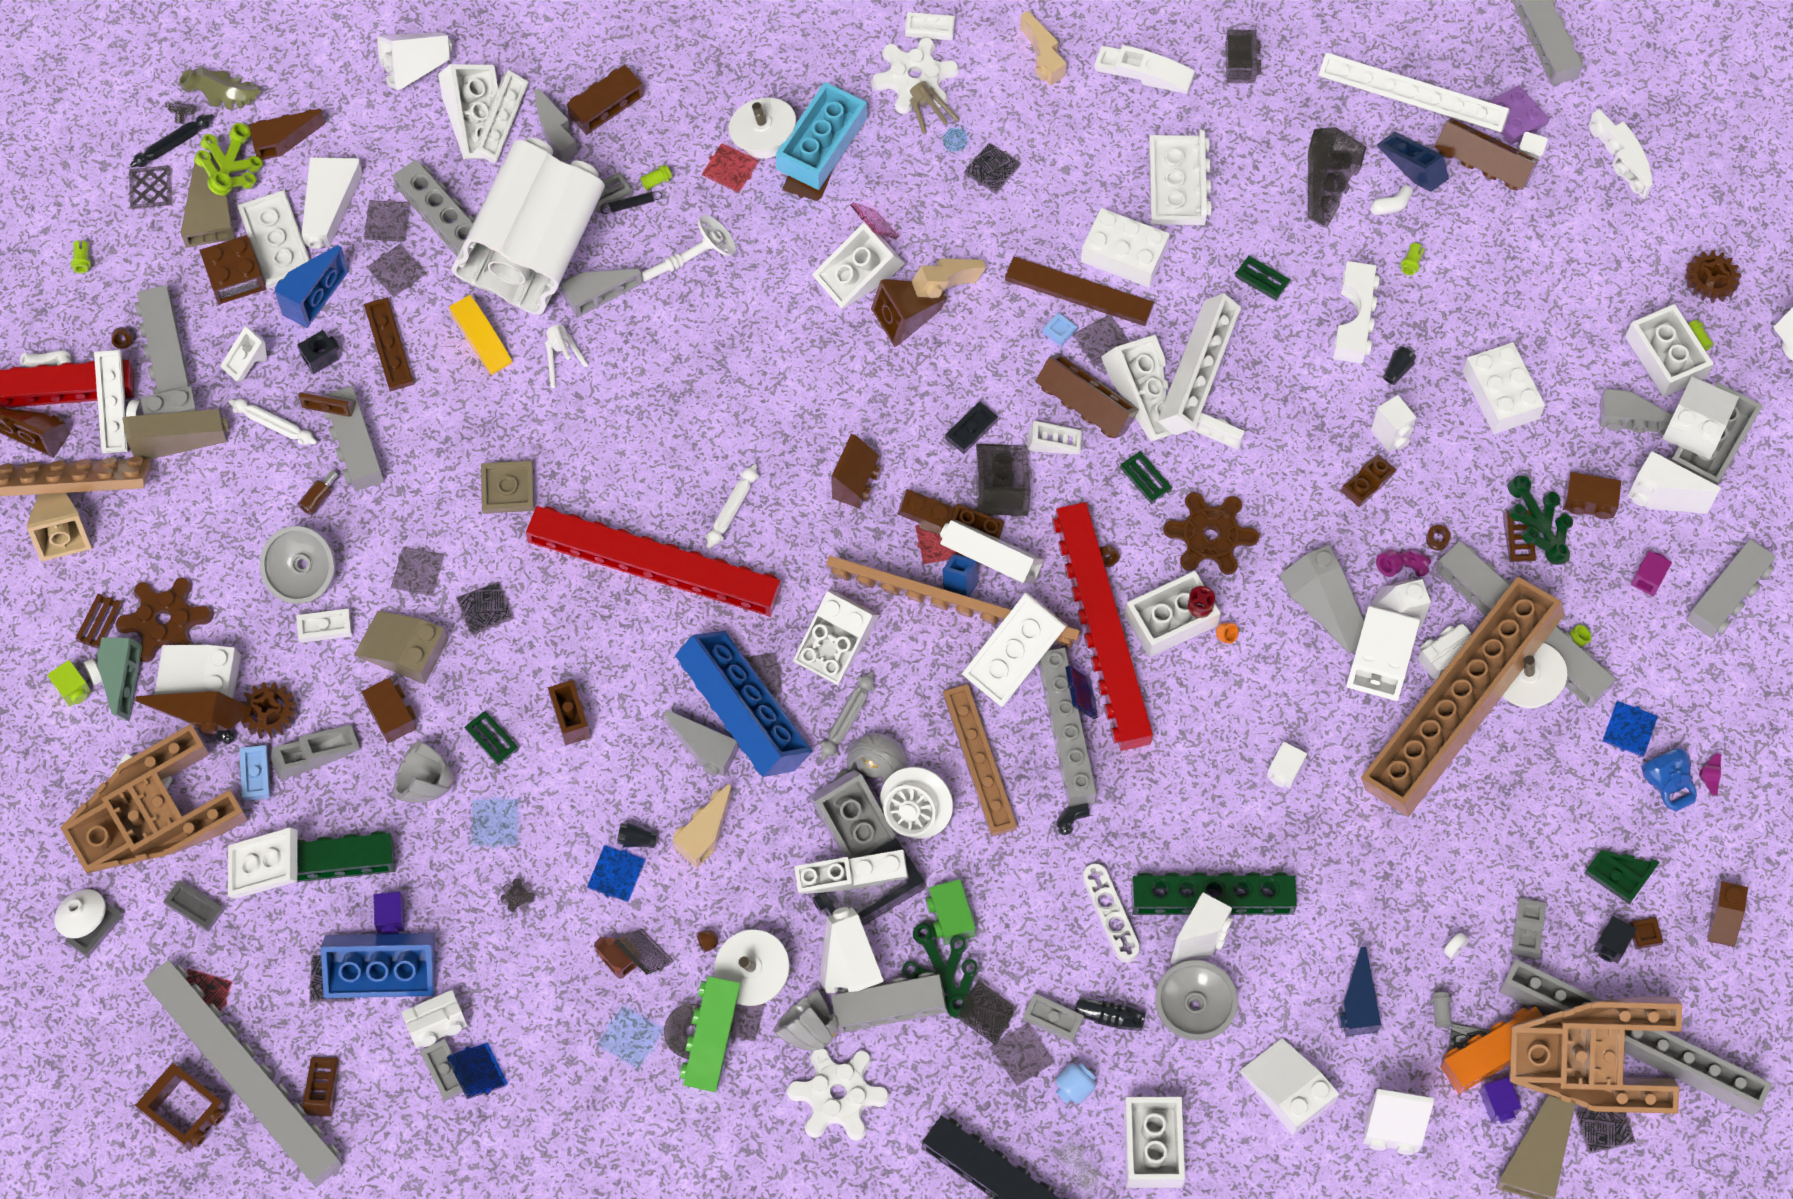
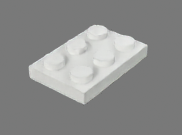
(262, 863)

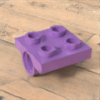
(1523, 114)

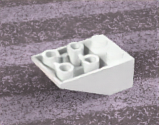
(835, 636)
(1383, 653)

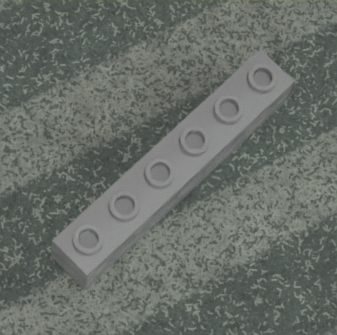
(416, 176)
(1066, 730)

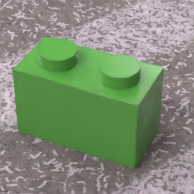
(950, 911)

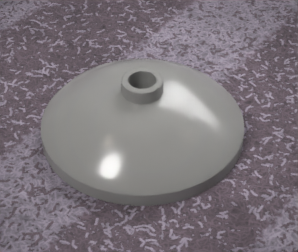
(282, 566)
(1197, 983)

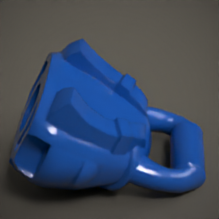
(1669, 775)

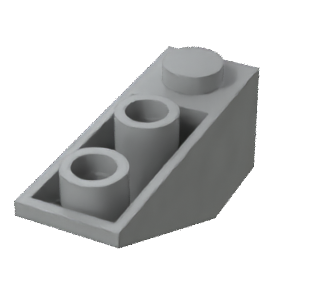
(1631, 412)

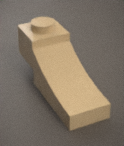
(1048, 62)
(932, 280)

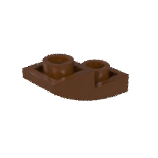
(1368, 481)

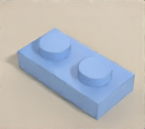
(254, 773)

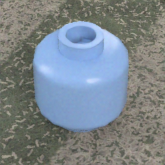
(1075, 1083)

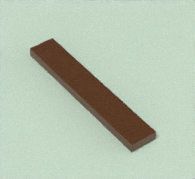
(1079, 291)

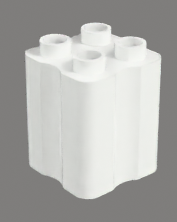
(530, 224)

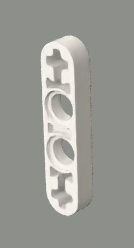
(1106, 914)

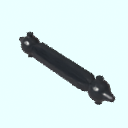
(171, 140)

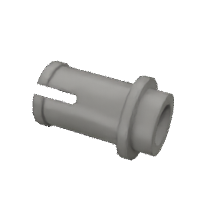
(1442, 1012)

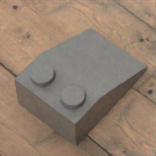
(852, 815)

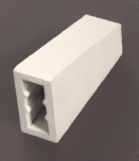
(328, 195)
(991, 551)

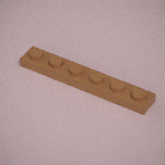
(979, 760)

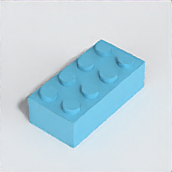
(821, 135)

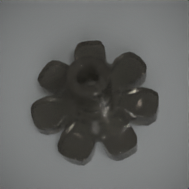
(180, 110)
(517, 896)

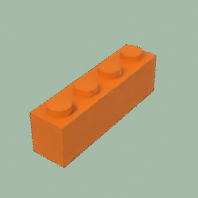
(1484, 1054)

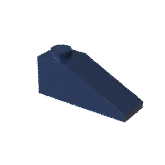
(1416, 161)
(1359, 1008)

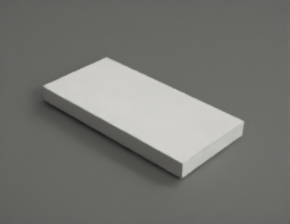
(273, 236)
(1014, 649)

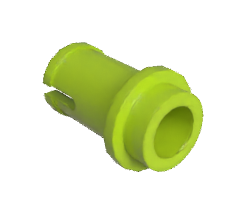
(656, 177)
(80, 257)
(1410, 264)
(1700, 333)

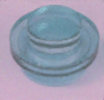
(954, 140)

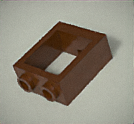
(162, 1089)

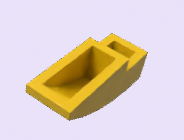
(480, 334)

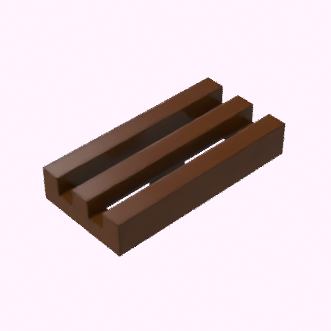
(107, 602)

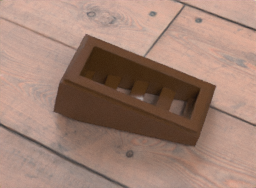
(1510, 540)
(315, 1103)

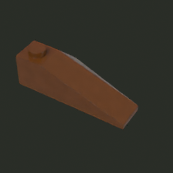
(34, 430)
(205, 710)

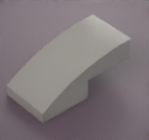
(1528, 928)

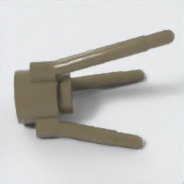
(924, 96)

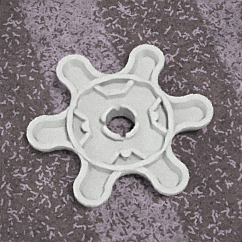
(916, 60)
(842, 1111)

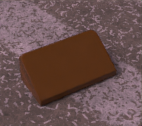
(327, 403)

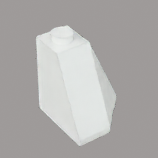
(411, 55)
(1404, 597)
(847, 954)

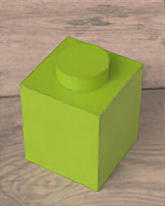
(69, 683)

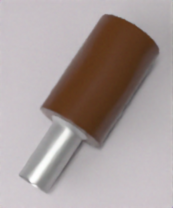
(317, 494)

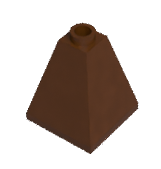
(901, 310)

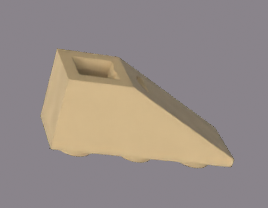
(702, 833)

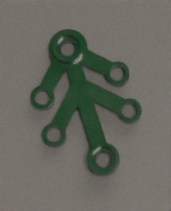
(1554, 546)
(946, 972)

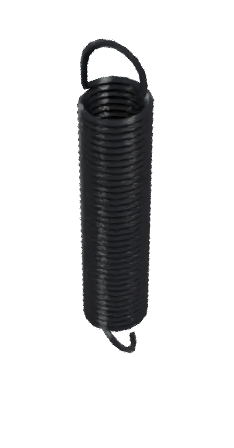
(631, 202)

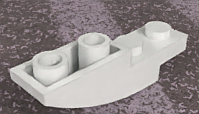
(1146, 66)
(1629, 156)
(851, 873)

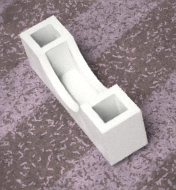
(1358, 286)

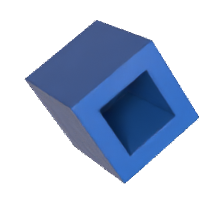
(960, 575)

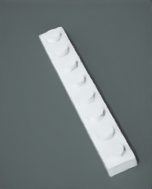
(1414, 92)

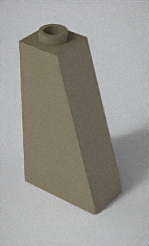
(206, 214)
(175, 432)
(1540, 1155)

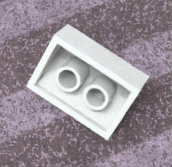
(1203, 931)

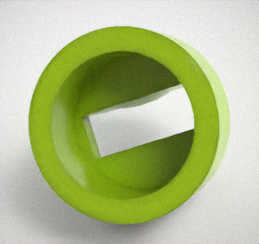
(1583, 632)

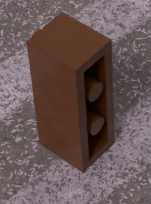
(605, 99)

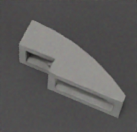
(555, 128)
(313, 751)

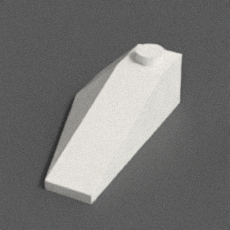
(468, 98)
(1140, 380)

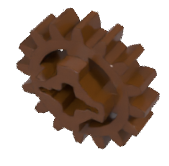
(1712, 276)
(274, 718)

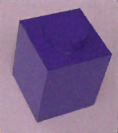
(389, 912)
(1500, 1101)

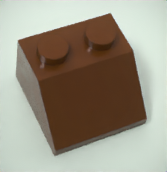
(855, 473)

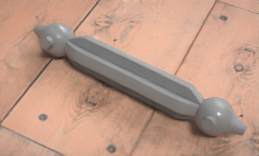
(847, 716)

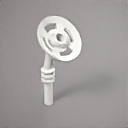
(711, 240)

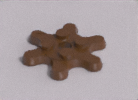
(1217, 519)
(152, 604)

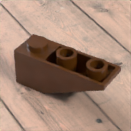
(281, 134)

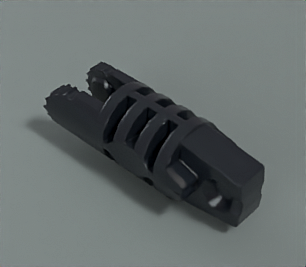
(1111, 1014)

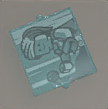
(494, 823)
(630, 1038)

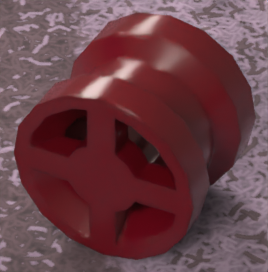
(1203, 596)

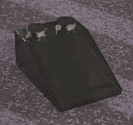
(1002, 479)

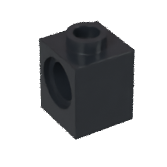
(319, 361)
(1614, 940)

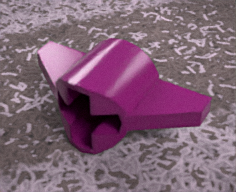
(1711, 774)

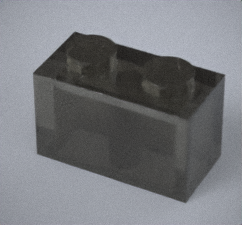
(1241, 56)

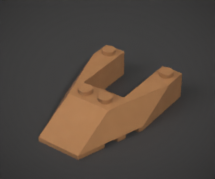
(135, 816)
(1582, 1055)

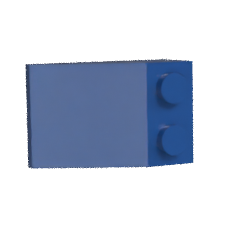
(310, 286)

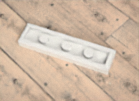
(500, 116)
(111, 401)

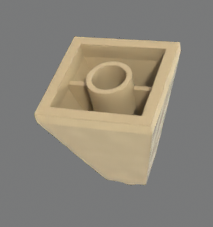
(56, 527)

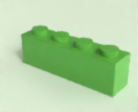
(711, 1034)

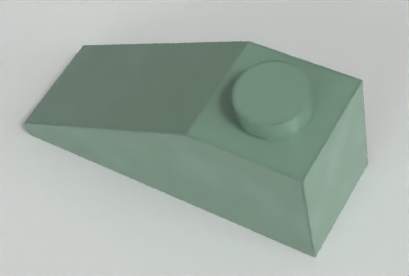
(119, 668)

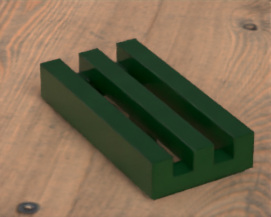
(1260, 281)
(1166, 488)
(505, 754)

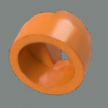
(1227, 632)

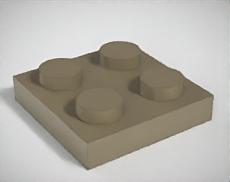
(507, 487)

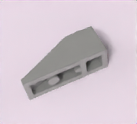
(596, 288)
(708, 747)

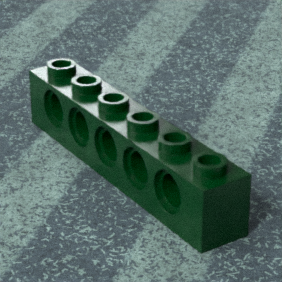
(1255, 903)

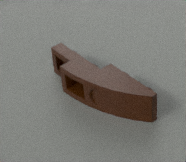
(934, 514)

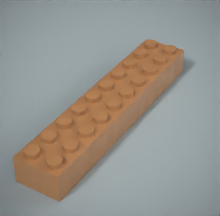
(1462, 696)

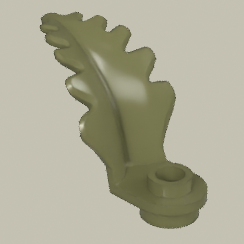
(219, 88)

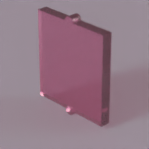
(874, 220)

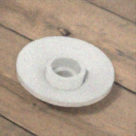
(80, 913)

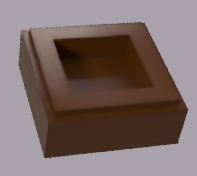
(1647, 933)

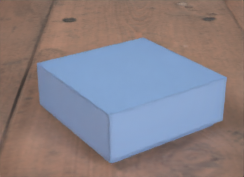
(1059, 329)

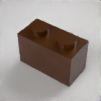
(1591, 495)
(388, 709)
(569, 712)

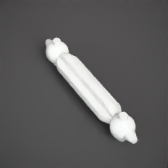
(272, 421)
(731, 507)

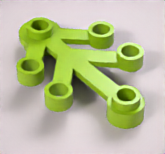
(221, 182)

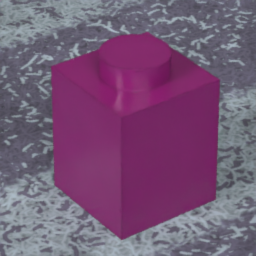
(1651, 573)

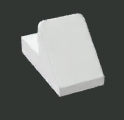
(243, 354)

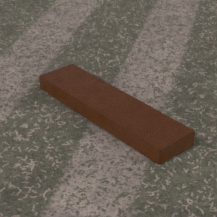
(388, 344)

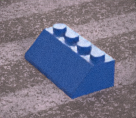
(378, 965)

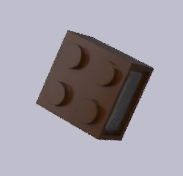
(232, 269)

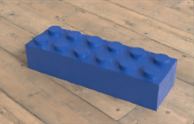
(743, 703)

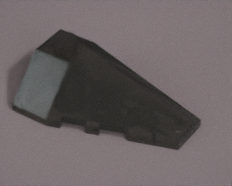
(1331, 163)

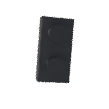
(971, 427)

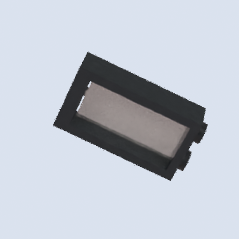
(874, 900)

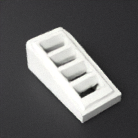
(1043, 445)

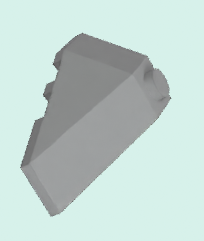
(1324, 593)

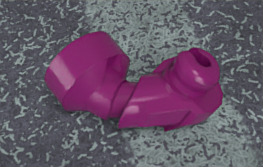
(1392, 562)

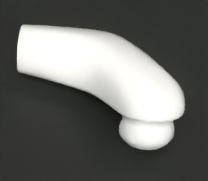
(1392, 204)
(50, 359)

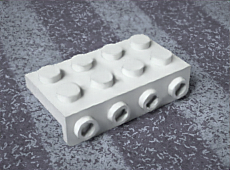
(1179, 179)

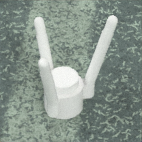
(560, 340)

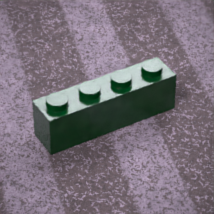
(345, 856)

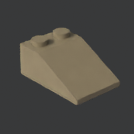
(403, 645)

